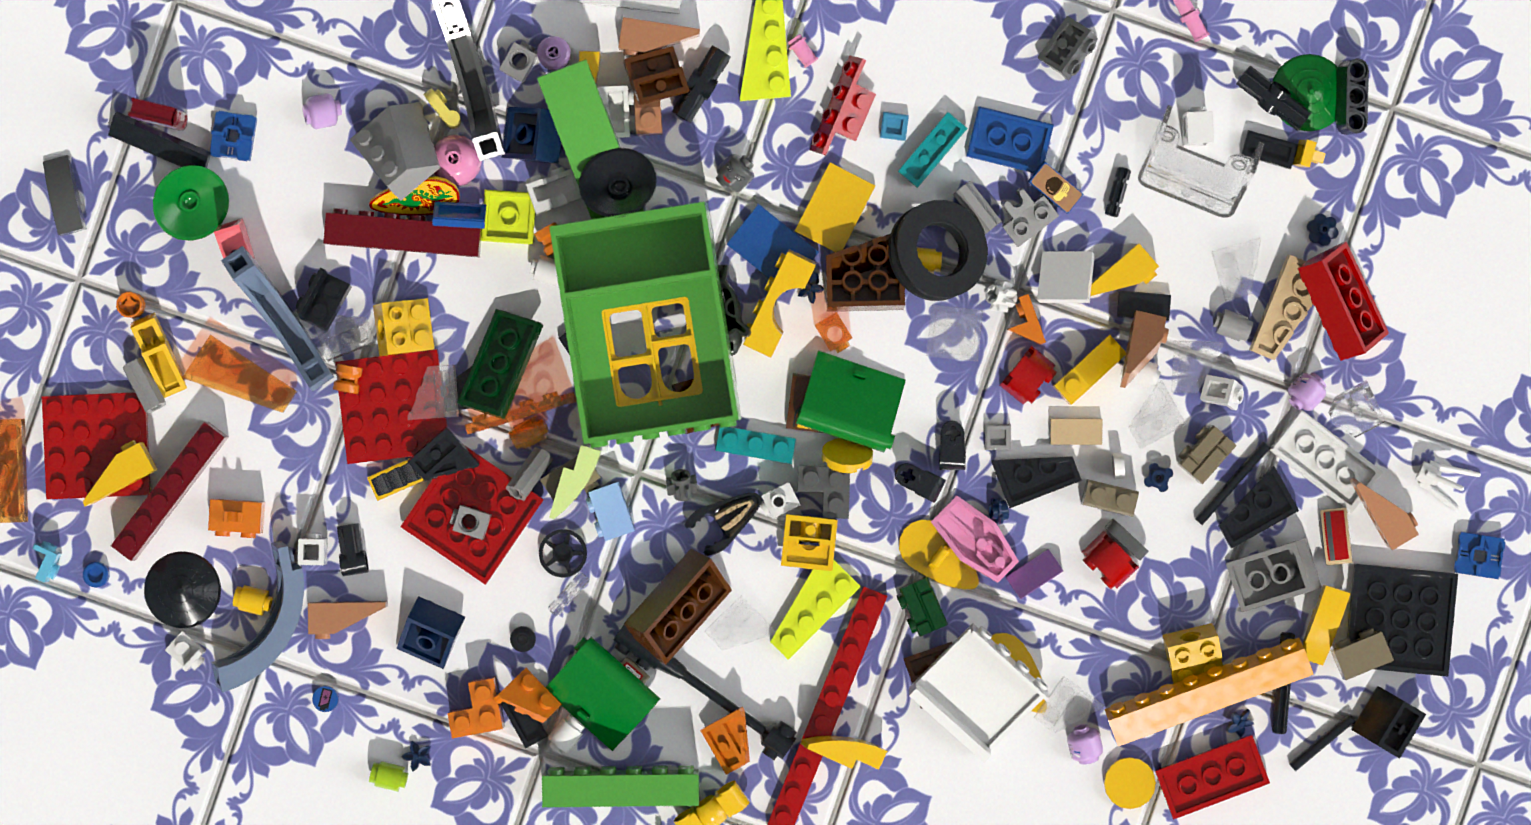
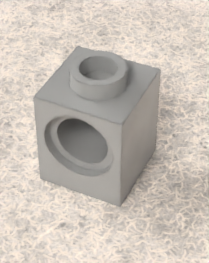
(519, 74)
(481, 526)

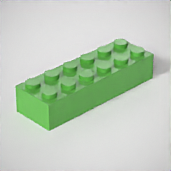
(620, 787)

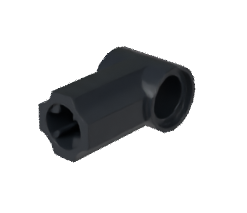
(352, 557)

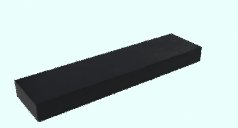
(157, 142)

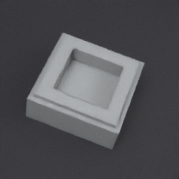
(997, 436)

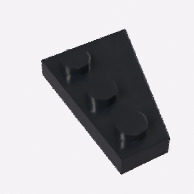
(1258, 510)

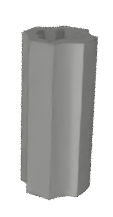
(974, 202)
(144, 385)
(529, 473)

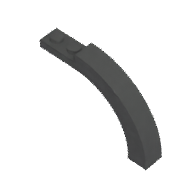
(471, 78)

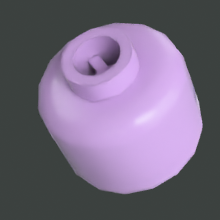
(560, 60)
(321, 111)
(1307, 391)
(1085, 744)

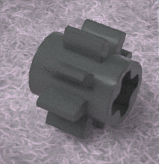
(681, 485)

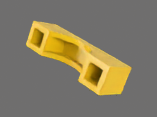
(793, 273)

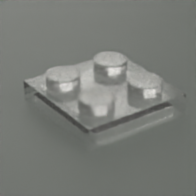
(954, 333)

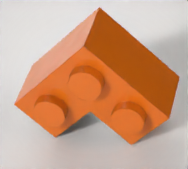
(483, 715)

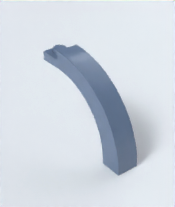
(279, 316)
(277, 631)

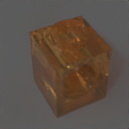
(834, 321)

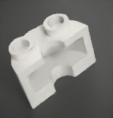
(617, 103)
(553, 191)

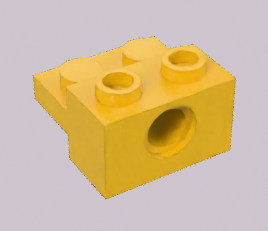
(403, 327)
(812, 530)
(1192, 651)

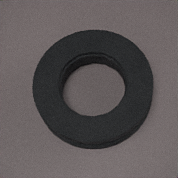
(968, 236)

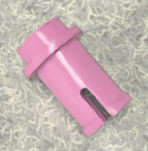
(802, 50)

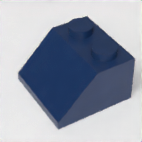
(531, 136)
(430, 632)

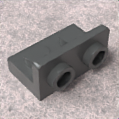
(1068, 48)

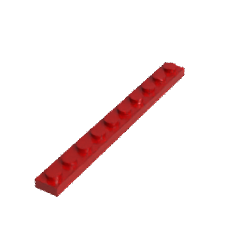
(828, 705)

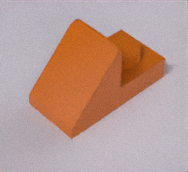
(1031, 328)

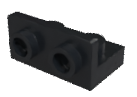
(322, 299)

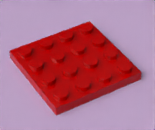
(377, 416)
(85, 436)
(480, 489)

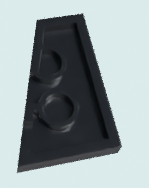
(1034, 477)

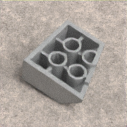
(399, 147)

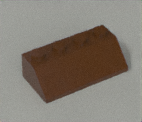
(678, 606)

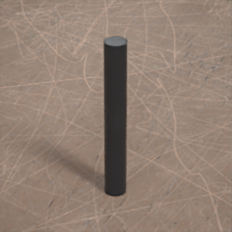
(1321, 743)

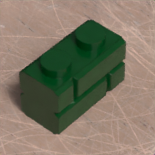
(922, 607)

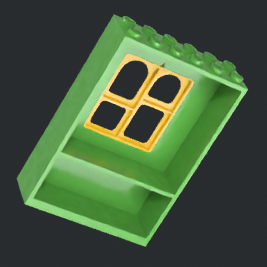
(642, 265)

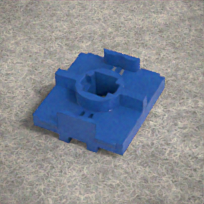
(220, 143)
(1494, 554)

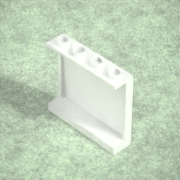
(978, 691)

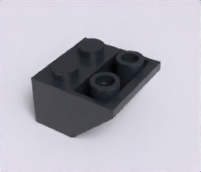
(1388, 722)

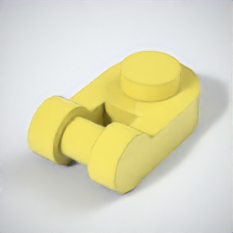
(437, 101)

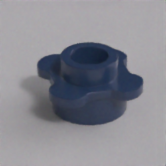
(1151, 481)
(998, 510)

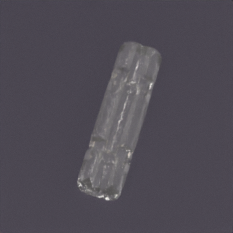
(568, 594)

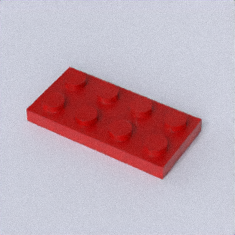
(1212, 776)

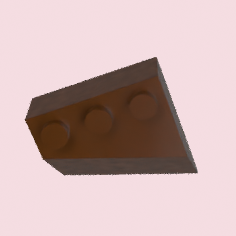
(863, 279)

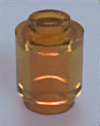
(529, 432)

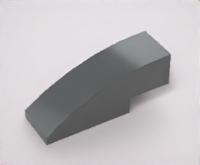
(64, 196)

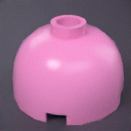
(468, 162)

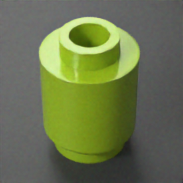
(388, 776)

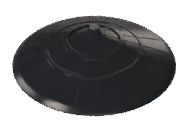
(617, 182)
(182, 589)

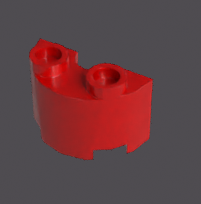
(1028, 376)
(1109, 560)

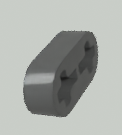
(1126, 539)

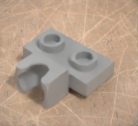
(1027, 217)

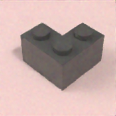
(832, 484)

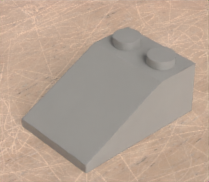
(1273, 575)

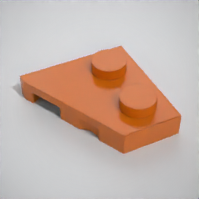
(529, 697)
(729, 740)

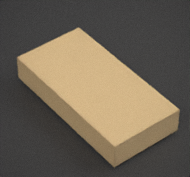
(1076, 431)

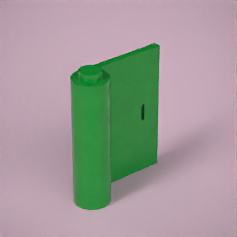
(851, 402)
(602, 693)

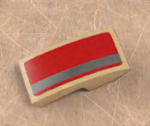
(1336, 536)

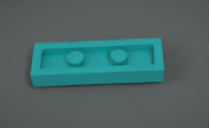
(932, 150)
(756, 444)

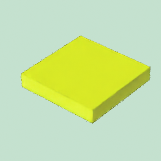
(508, 217)

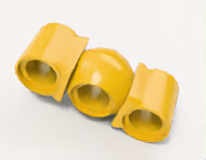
(715, 808)

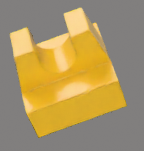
(1306, 154)

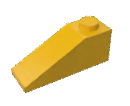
(1126, 272)
(1089, 370)
(124, 469)

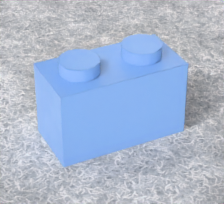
(611, 511)

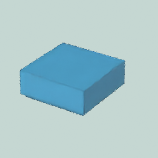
(894, 126)

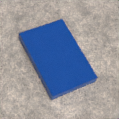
(1009, 140)
(763, 240)

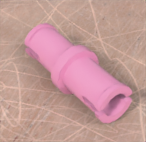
(1191, 18)

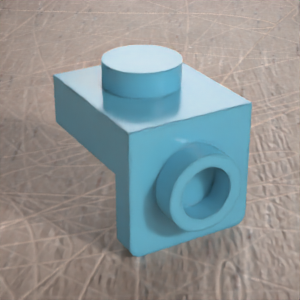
(49, 567)

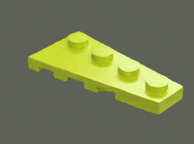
(814, 605)

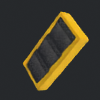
(393, 480)

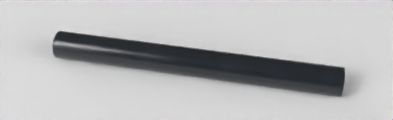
(1232, 483)

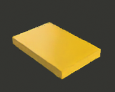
(834, 208)

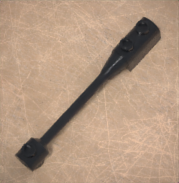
(775, 738)

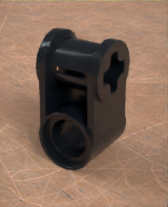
(952, 452)
(923, 483)

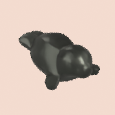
(732, 308)

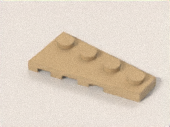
(1283, 312)

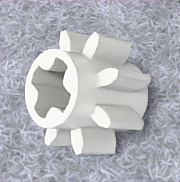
(1001, 296)

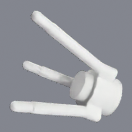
(1429, 474)

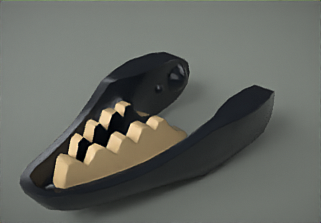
(731, 517)

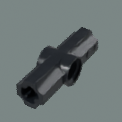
(701, 84)
(1273, 98)

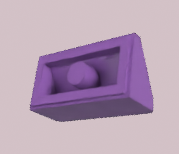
(1034, 574)

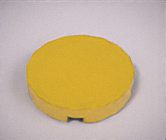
(846, 456)
(1129, 783)

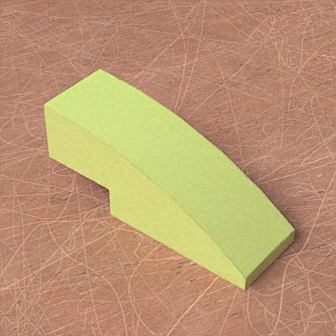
(574, 481)

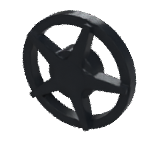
(562, 553)

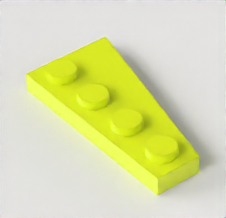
(767, 59)

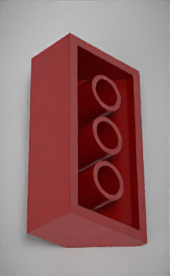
(1343, 301)

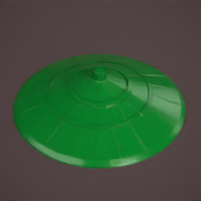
(1313, 84)
(190, 203)

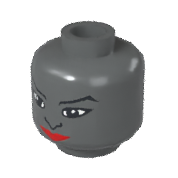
(735, 173)

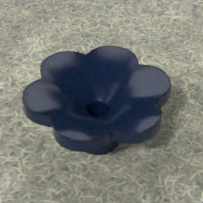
(1315, 229)

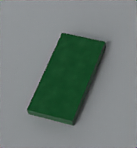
(500, 364)

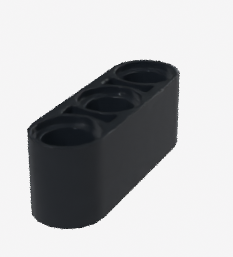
(1359, 86)

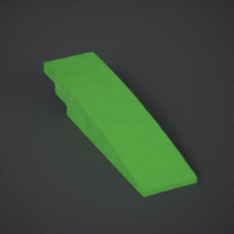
(578, 116)

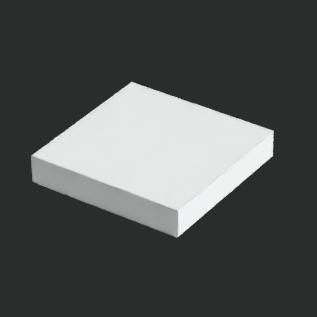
(1065, 277)

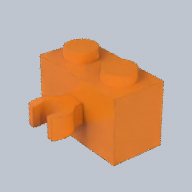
(236, 516)

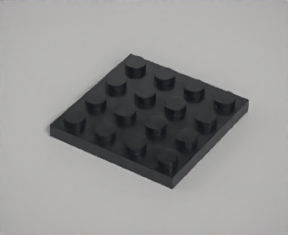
(1412, 612)

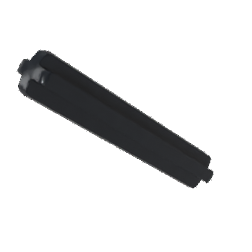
(1282, 698)

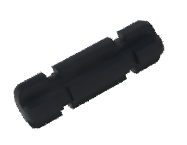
(1117, 191)

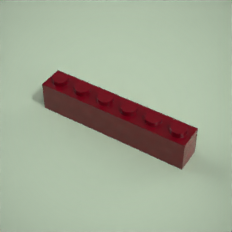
(399, 234)
(169, 491)

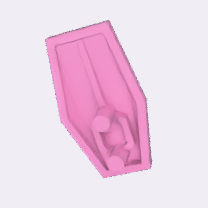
(975, 539)

